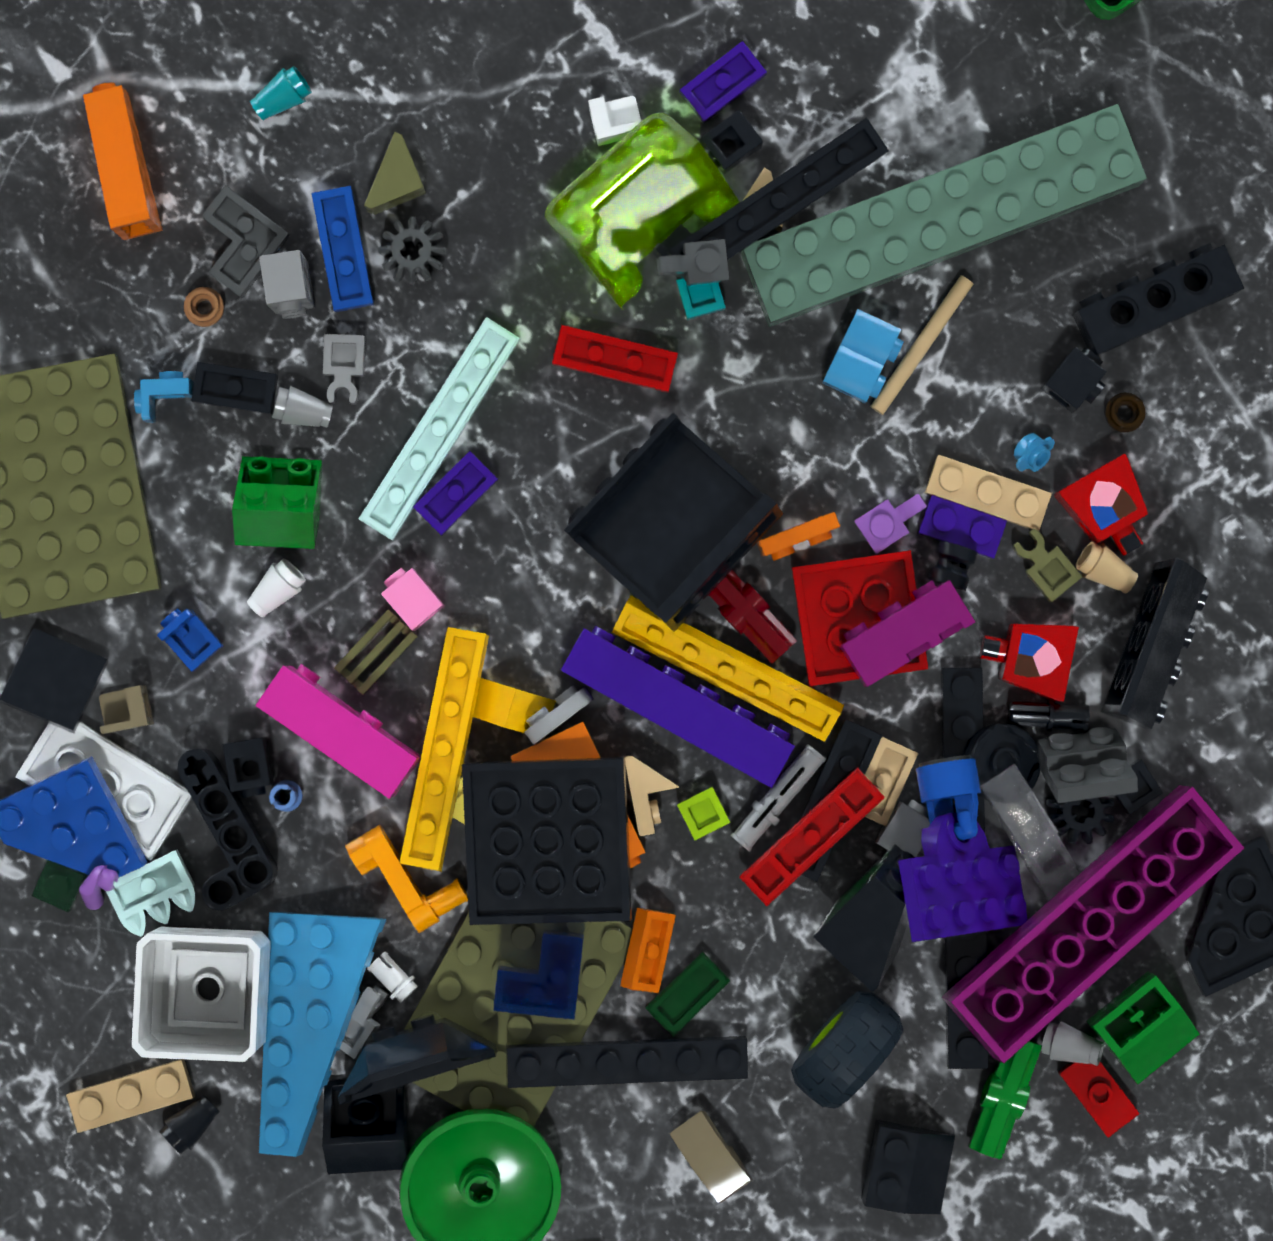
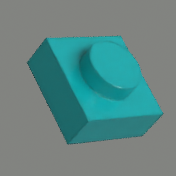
(700, 298)

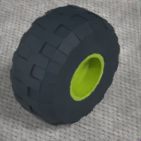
(847, 1050)

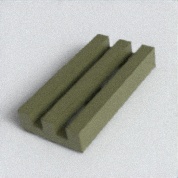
(352, 677)

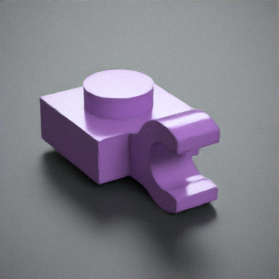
(885, 524)

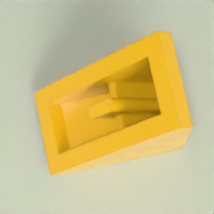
(508, 705)

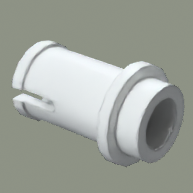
(393, 977)

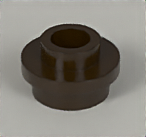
(1137, 409)

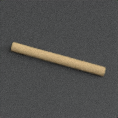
(921, 345)

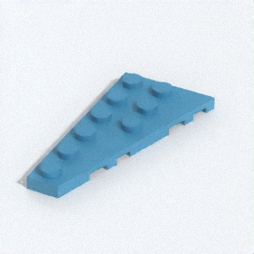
(311, 999)

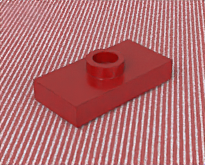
(1099, 1095)

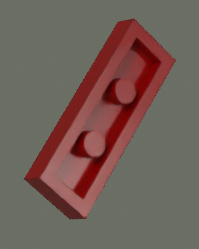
(614, 358)

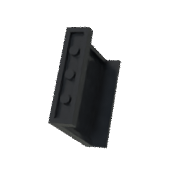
(672, 521)

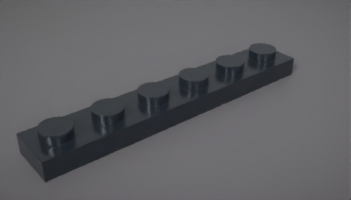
(792, 190)
(626, 1061)

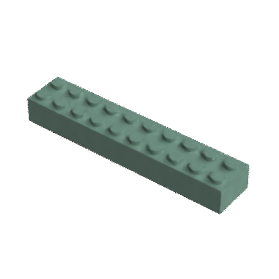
(943, 215)

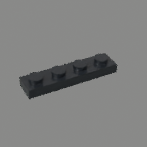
(851, 749)

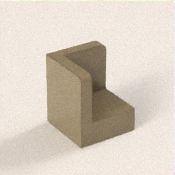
(125, 709)

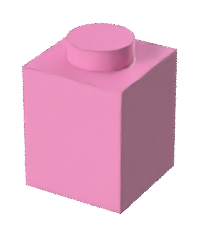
(411, 598)

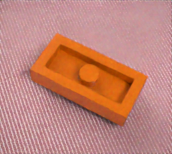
(647, 950)

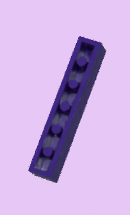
(677, 707)

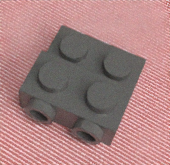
(1086, 765)

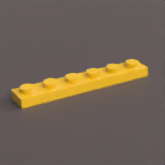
(730, 670)
(444, 749)

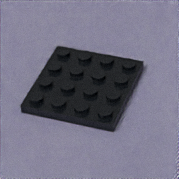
(547, 841)

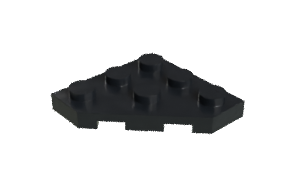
(1236, 922)

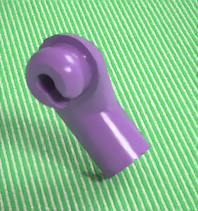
(91, 887)

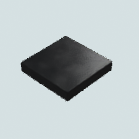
(53, 680)

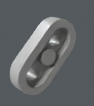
(545, 722)

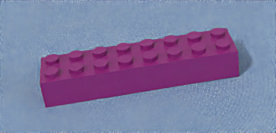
(1092, 922)

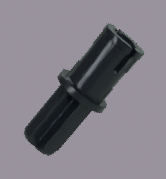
(1049, 715)

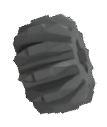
(399, 249)

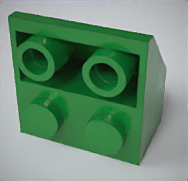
(277, 502)
(1143, 1027)

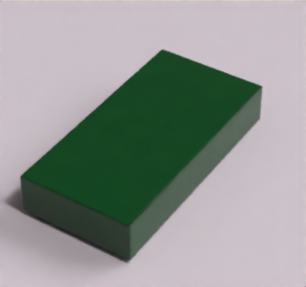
(687, 994)

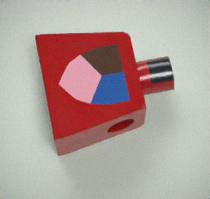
(1107, 504)
(1034, 657)

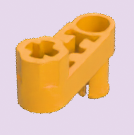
(376, 850)

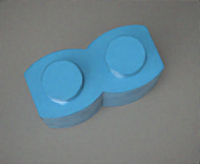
(862, 357)

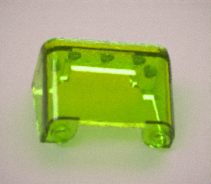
(636, 200)

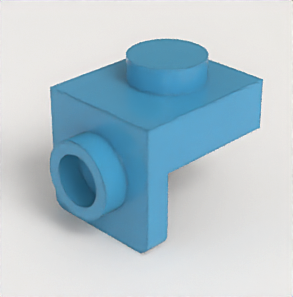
(168, 386)

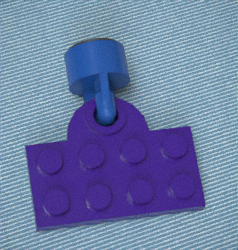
(960, 880)

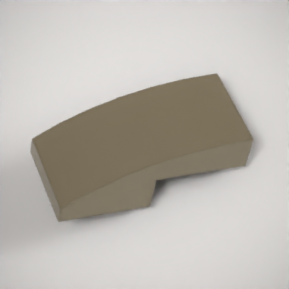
(710, 1156)

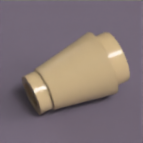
(1105, 567)

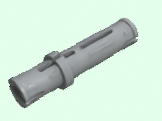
(746, 834)

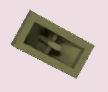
(396, 179)

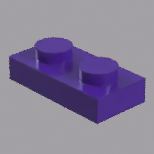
(723, 82)
(455, 493)
(962, 526)

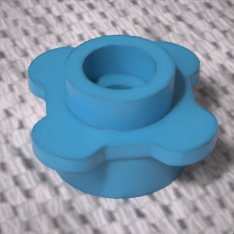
(1033, 452)

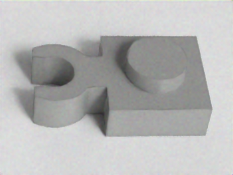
(343, 359)

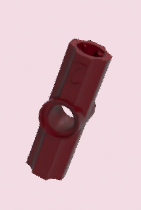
(751, 615)

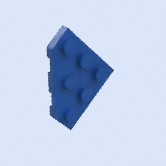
(71, 822)

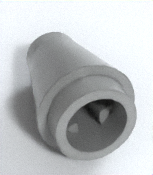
(300, 408)
(1071, 1045)

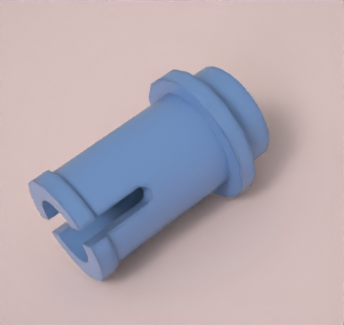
(295, 795)

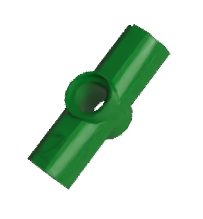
(1004, 1101)

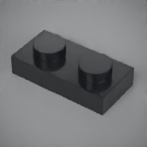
(234, 388)

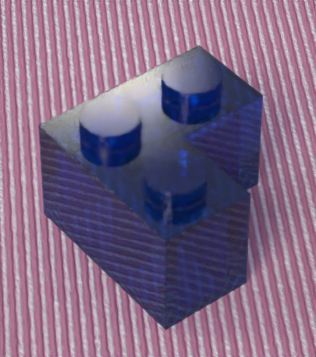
(545, 991)

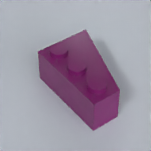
(905, 631)

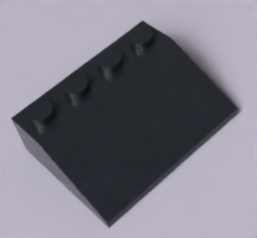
(1155, 643)

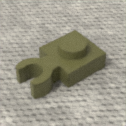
(1050, 570)

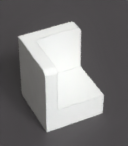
(613, 118)

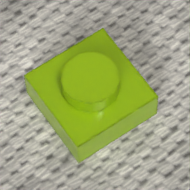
(703, 813)

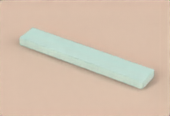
(439, 428)

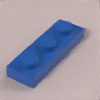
(342, 249)

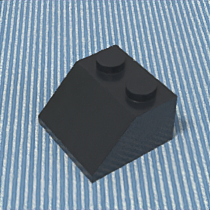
(364, 1132)
(907, 1169)

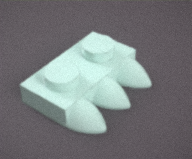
(150, 891)

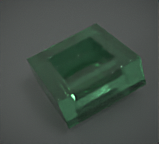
(59, 885)

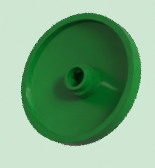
(480, 1180)

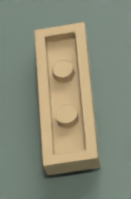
(988, 492)
(130, 1095)

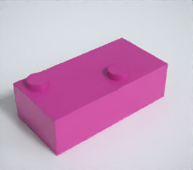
(338, 729)

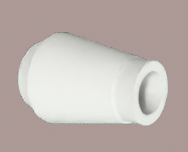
(276, 587)

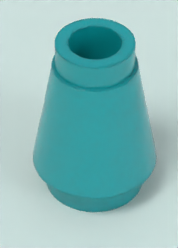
(281, 93)

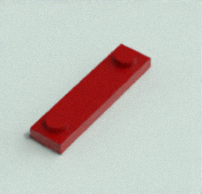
(812, 836)

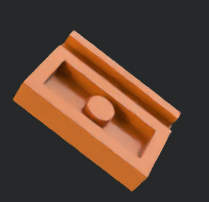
(814, 531)

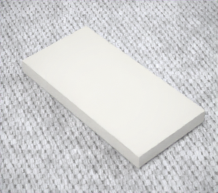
(143, 793)

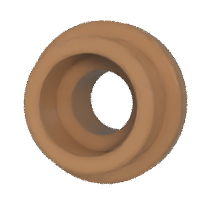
(191, 306)

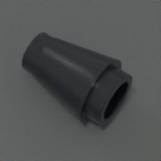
(189, 1124)

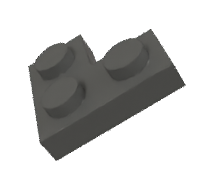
(250, 235)

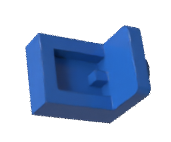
(189, 638)

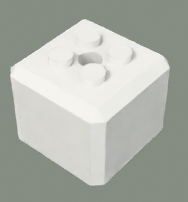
(172, 1015)

